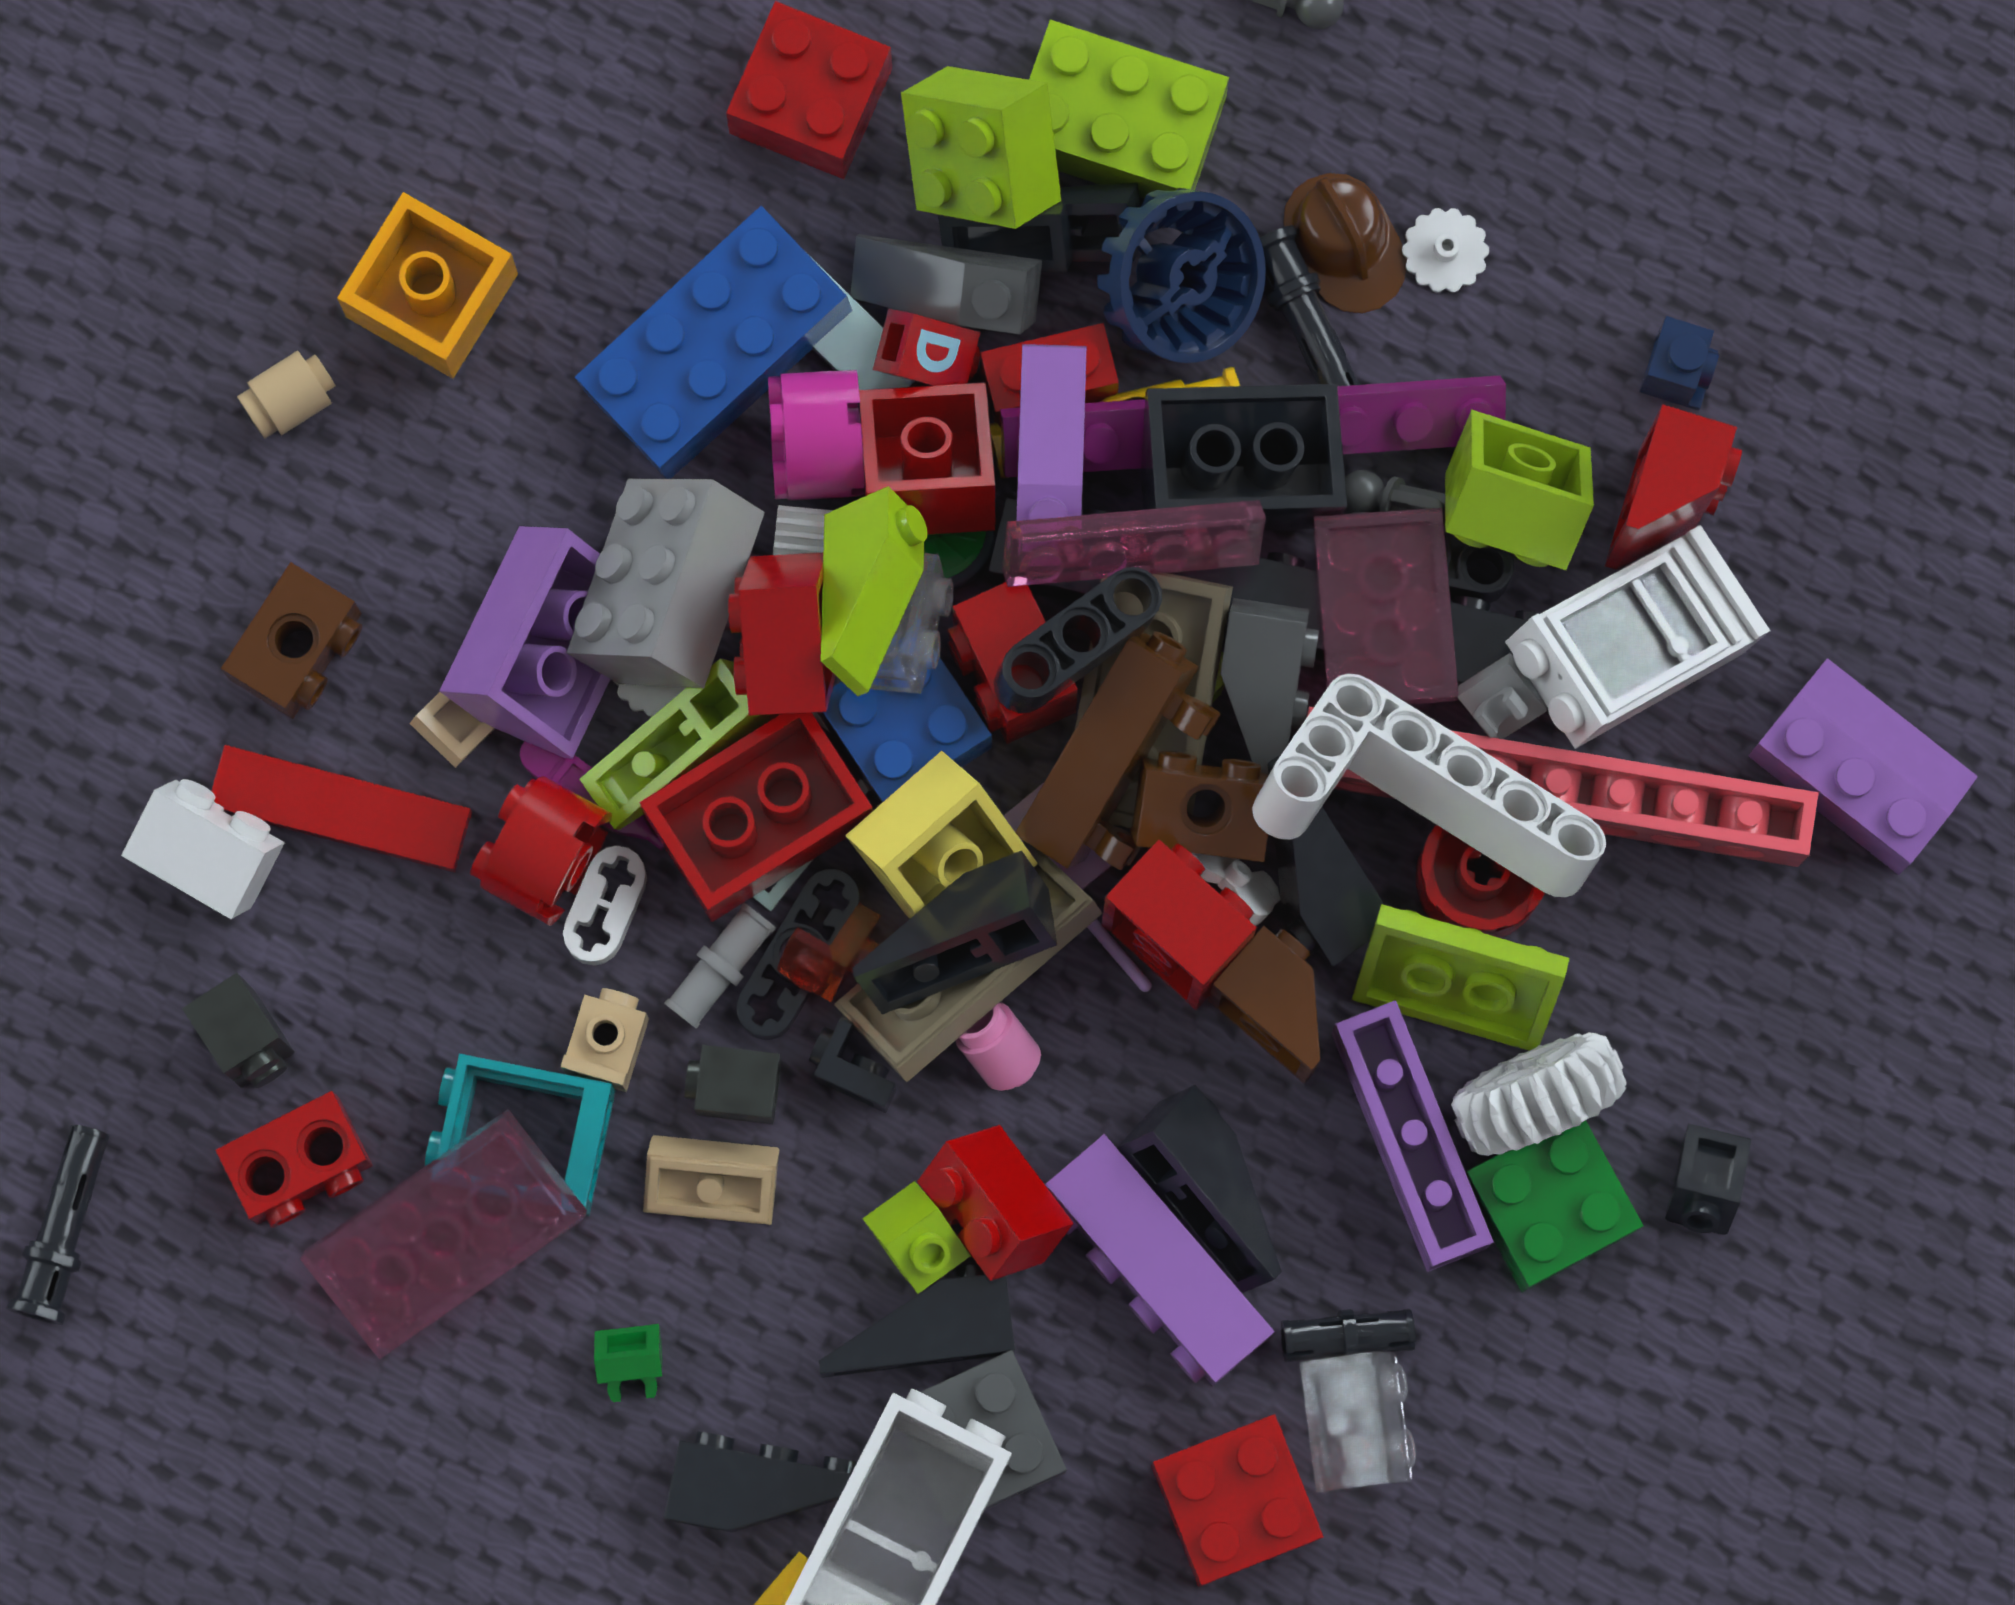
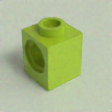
(916, 1237)

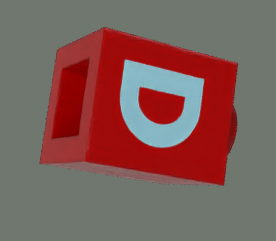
(927, 350)

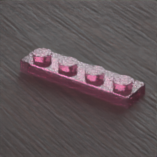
(1146, 539)

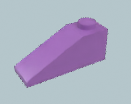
(1051, 431)

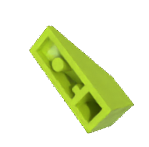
(868, 579)
(671, 744)

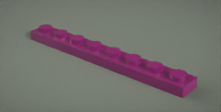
(1371, 420)

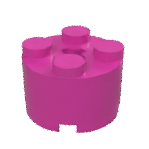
(816, 435)

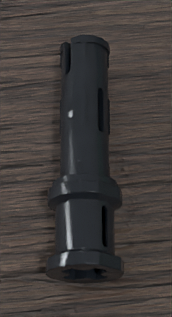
(1295, 293)
(53, 1253)

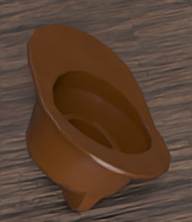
(1347, 242)

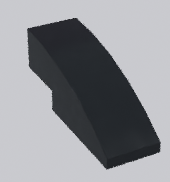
(1058, 236)

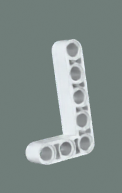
(1435, 775)

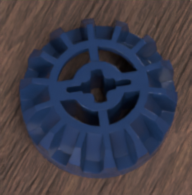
(1188, 294)

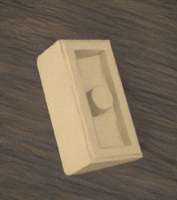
(711, 1179)

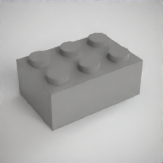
(665, 582)

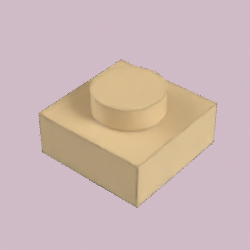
(450, 728)

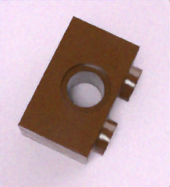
(293, 605)
(1163, 799)

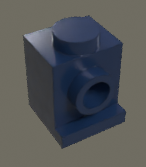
(1680, 364)

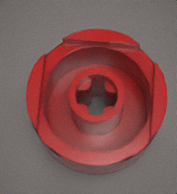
(541, 847)
(1453, 896)

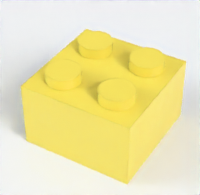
(933, 834)

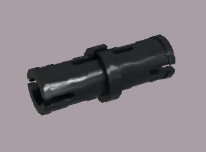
(1347, 1335)

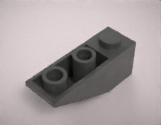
(1262, 673)

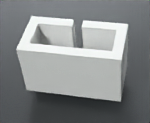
(202, 848)

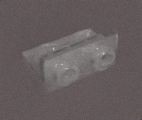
(916, 639)
(1357, 1421)

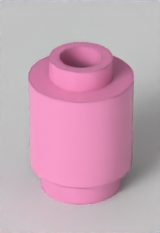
(1000, 1049)

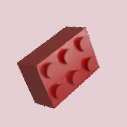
(756, 811)
(1178, 921)

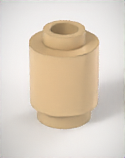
(287, 394)

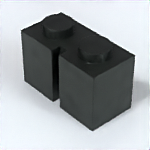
(240, 1032)

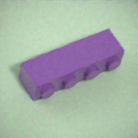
(1411, 1136)
(1159, 1263)

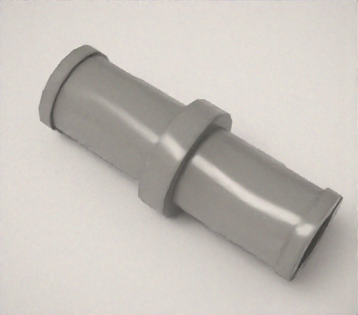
(720, 965)

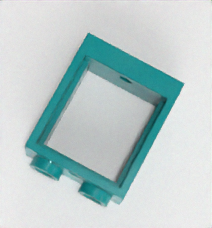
(592, 1124)

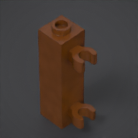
(1107, 750)

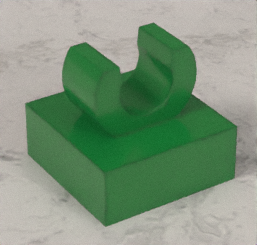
(628, 1355)

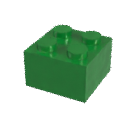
(1552, 1204)

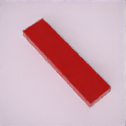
(341, 808)

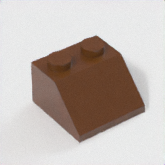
(1273, 1000)

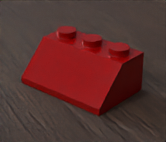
(1674, 481)

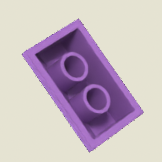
(515, 654)
(1868, 763)

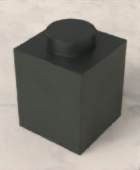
(734, 1084)

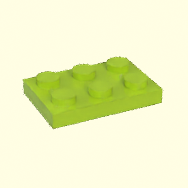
(1460, 978)

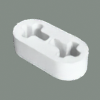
(591, 897)

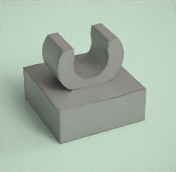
(1501, 698)

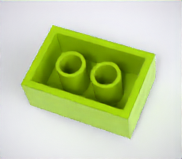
(1127, 110)

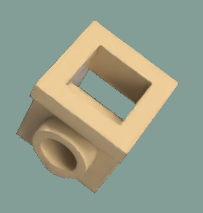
(610, 1062)

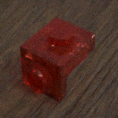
(826, 967)

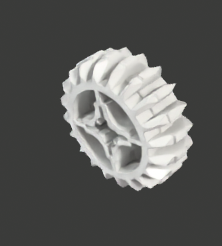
(1539, 1094)

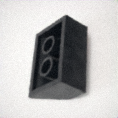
(1245, 447)

